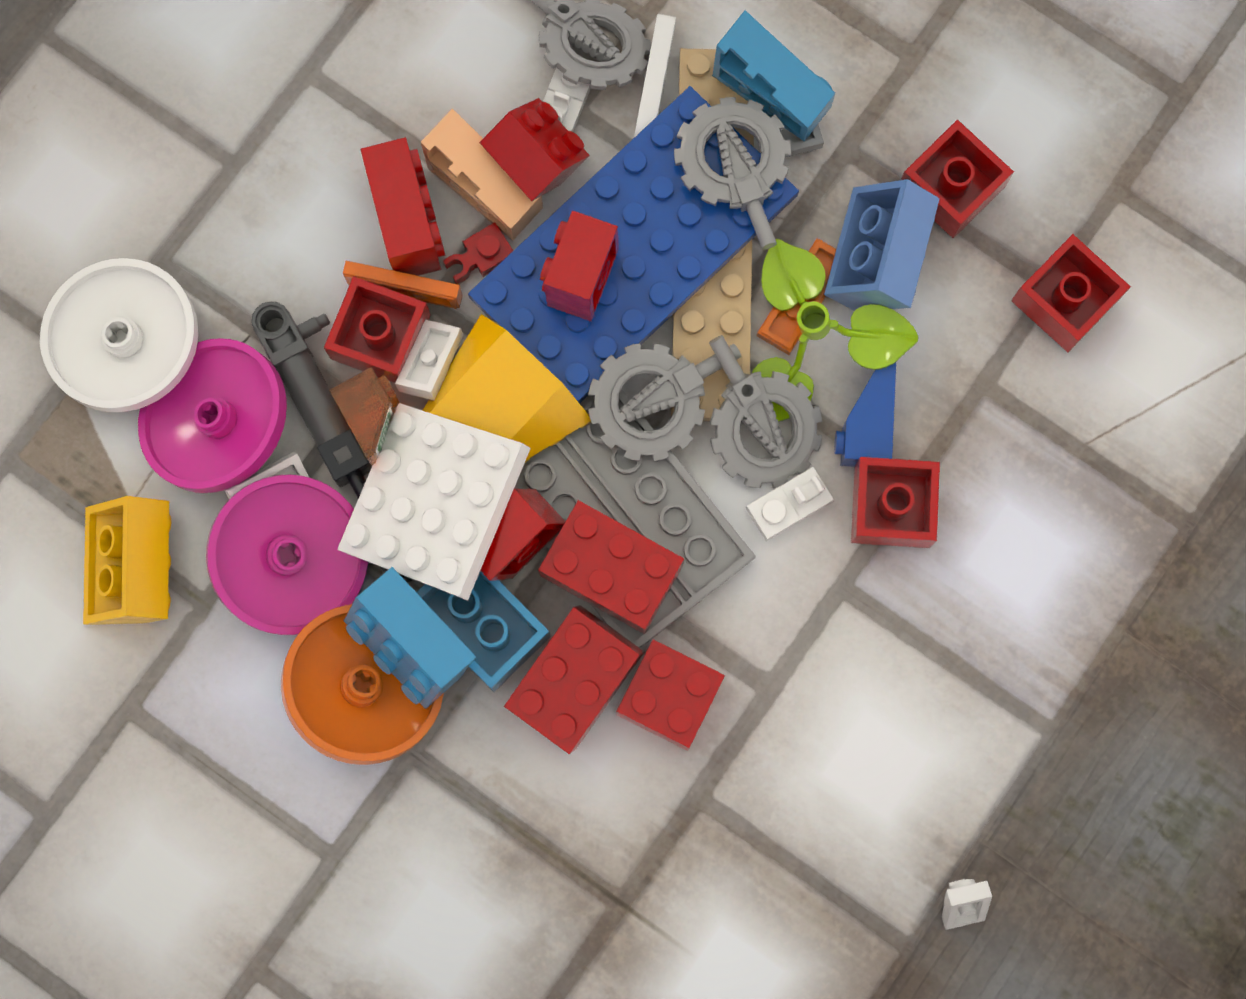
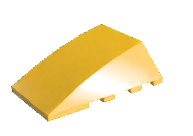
(506, 391)

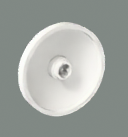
(119, 335)

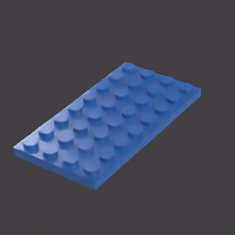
(665, 252)

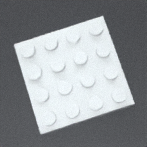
(434, 500)

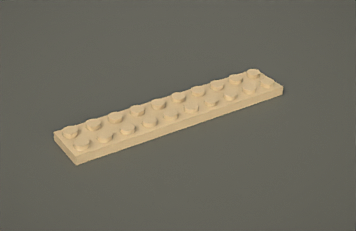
(725, 300)

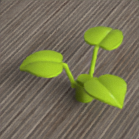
(796, 275)

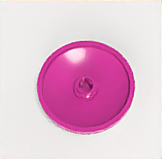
(216, 420)
(278, 554)

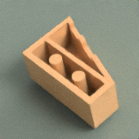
(468, 169)

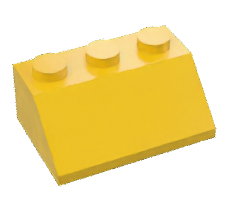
(127, 561)

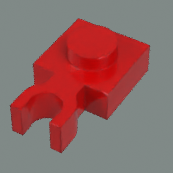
(484, 251)

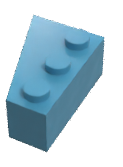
(768, 73)

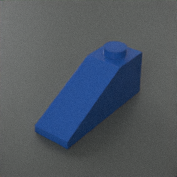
(871, 421)

